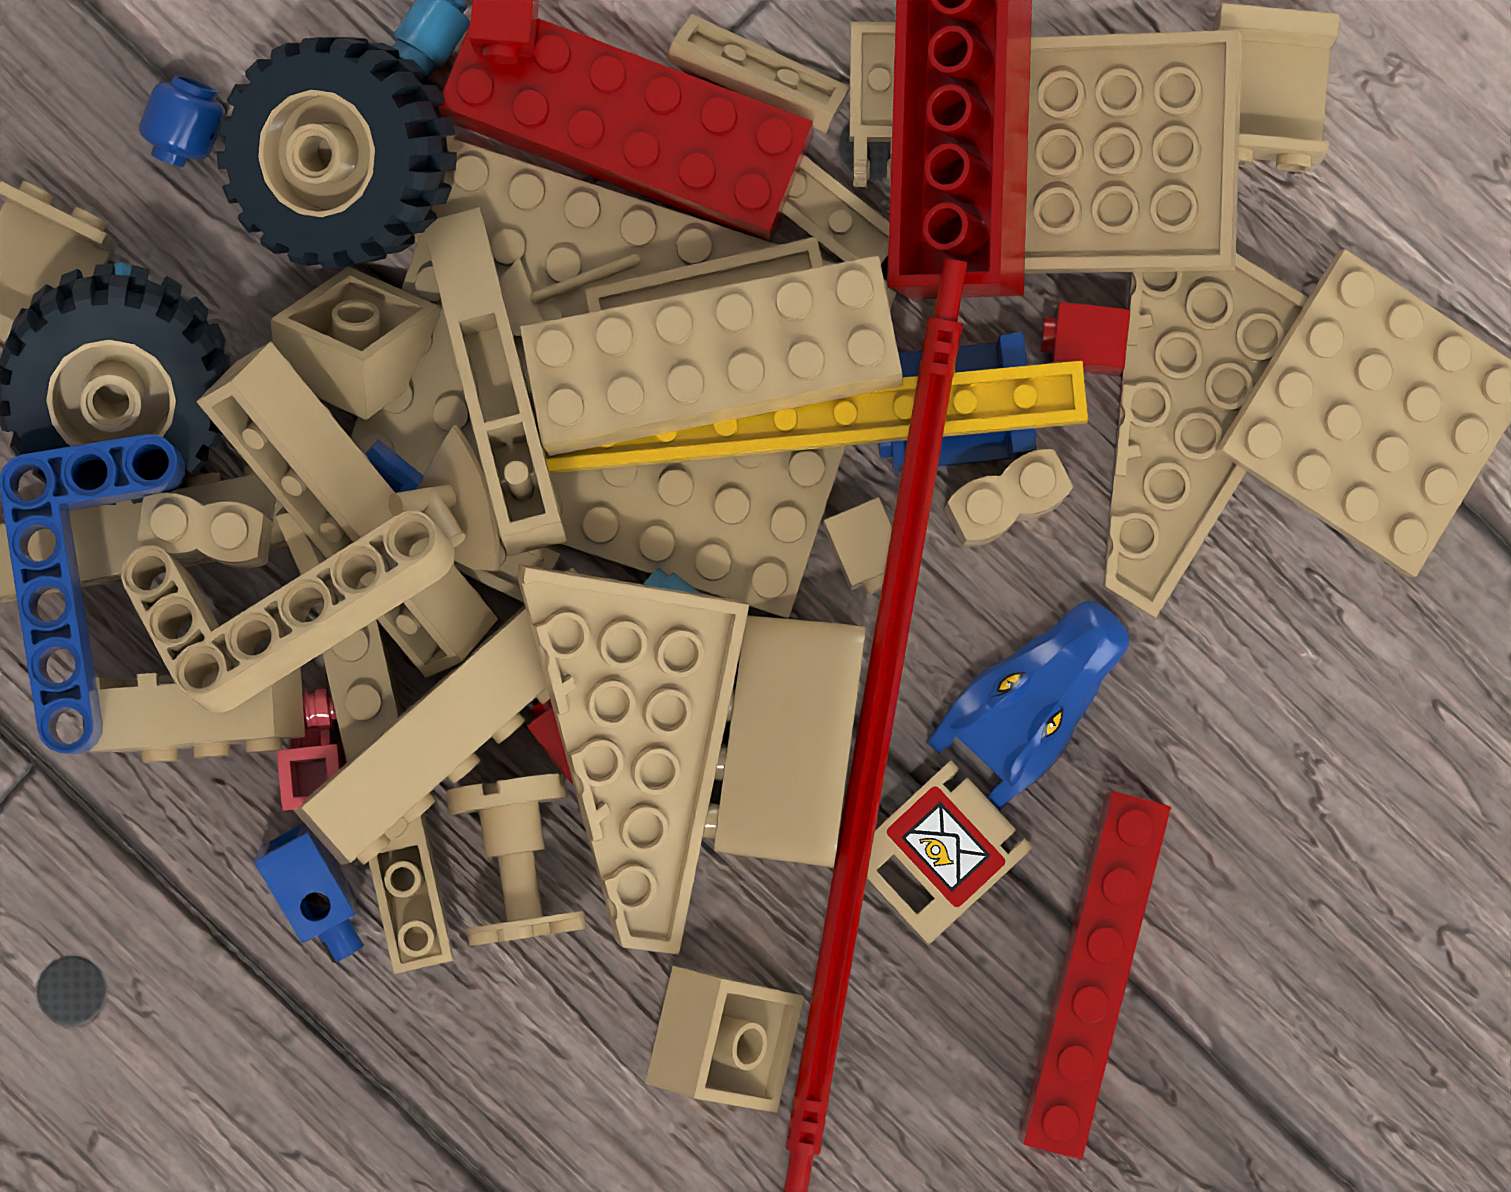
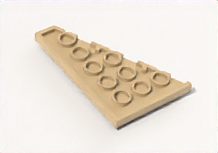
(1187, 372)
(642, 718)

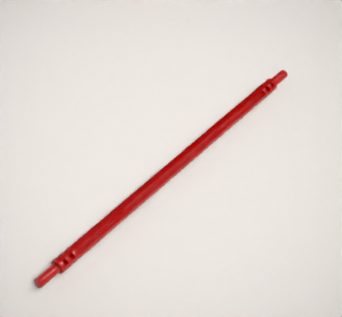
(875, 727)

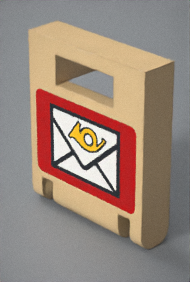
(949, 848)

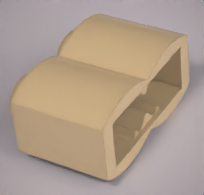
(1023, 492)
(221, 530)

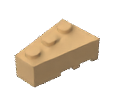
(159, 719)

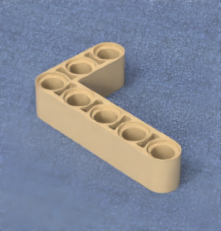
(282, 612)

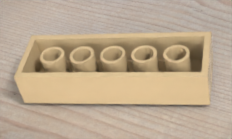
(711, 356)

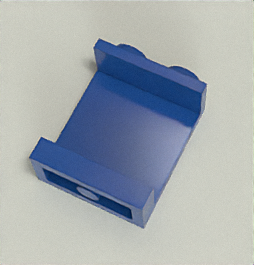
(980, 447)

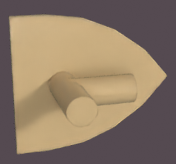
(458, 502)

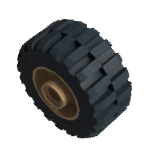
(336, 151)
(111, 364)

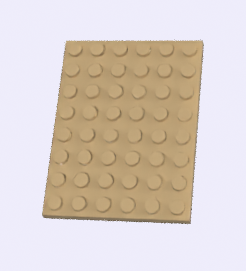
(717, 523)

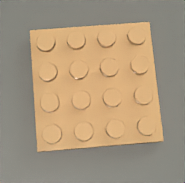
(1133, 152)
(1374, 414)

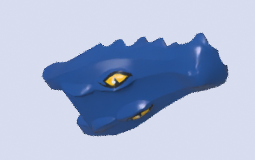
(1029, 704)

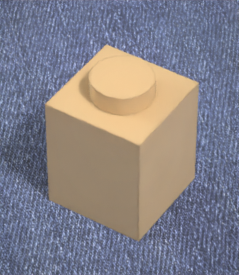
(861, 544)

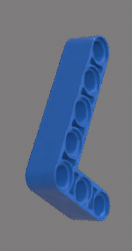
(61, 568)

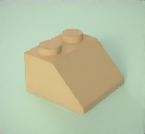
(355, 340)
(724, 1040)

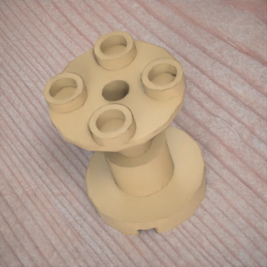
(512, 834)

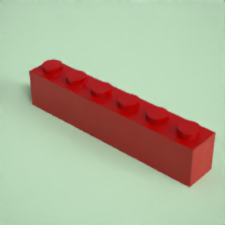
(1094, 974)

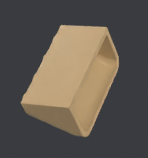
(788, 741)

